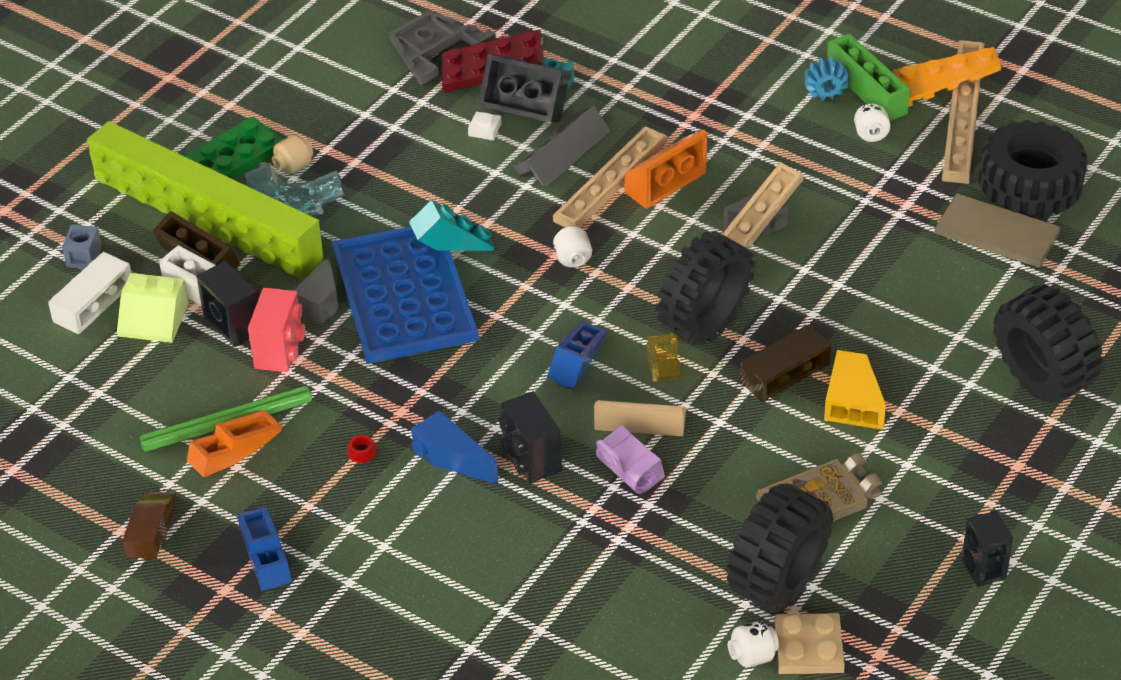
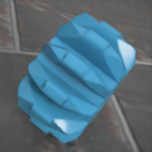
(826, 78)

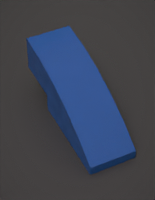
(264, 548)

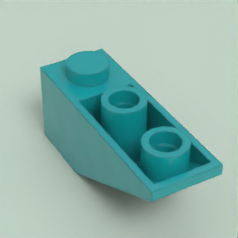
(447, 231)

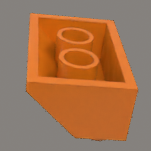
(668, 170)

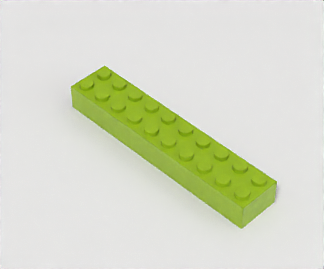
(207, 200)

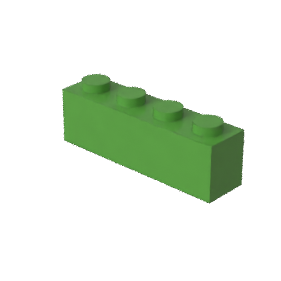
(869, 77)

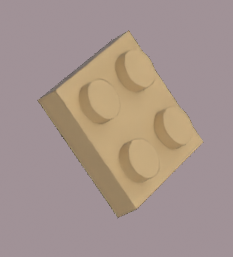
(809, 643)

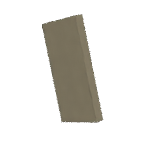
(997, 230)

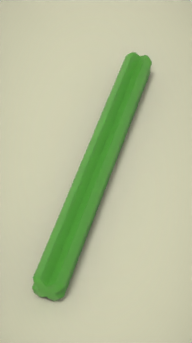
(207, 424)

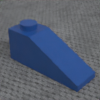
(575, 354)
(451, 448)

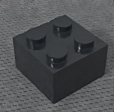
(227, 301)
(530, 437)

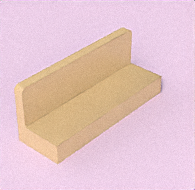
(640, 417)

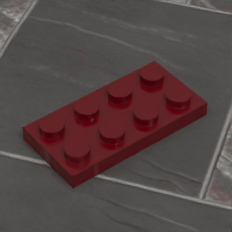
(467, 65)

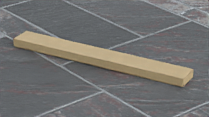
(962, 124)

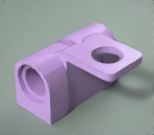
(630, 460)

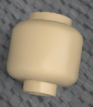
(292, 154)

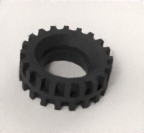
(705, 288)

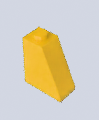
(854, 393)

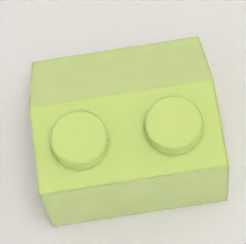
(152, 307)

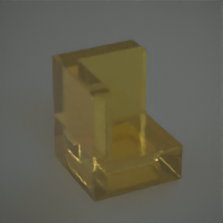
(663, 357)

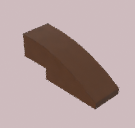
(148, 525)

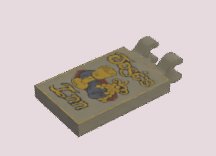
(836, 485)

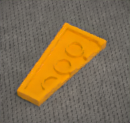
(947, 73)

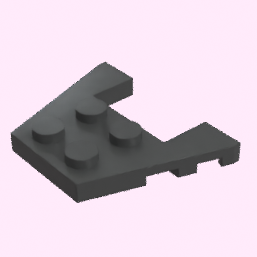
(428, 36)

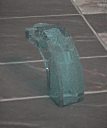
(304, 197)

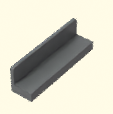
(564, 146)

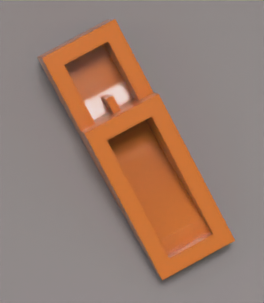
(232, 442)

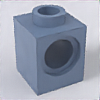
(81, 246)

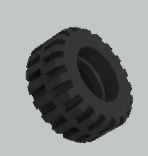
(1032, 168)
(1048, 343)
(779, 547)

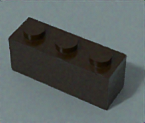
(177, 231)
(785, 363)

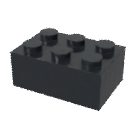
(524, 88)

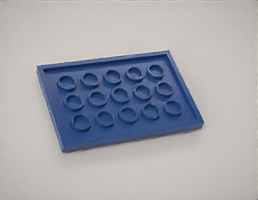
(402, 295)

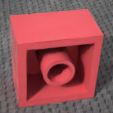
(276, 330)

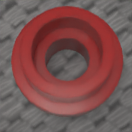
(361, 449)

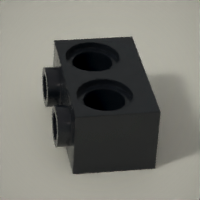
(987, 548)

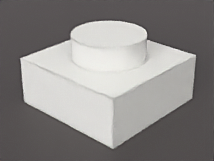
(484, 125)

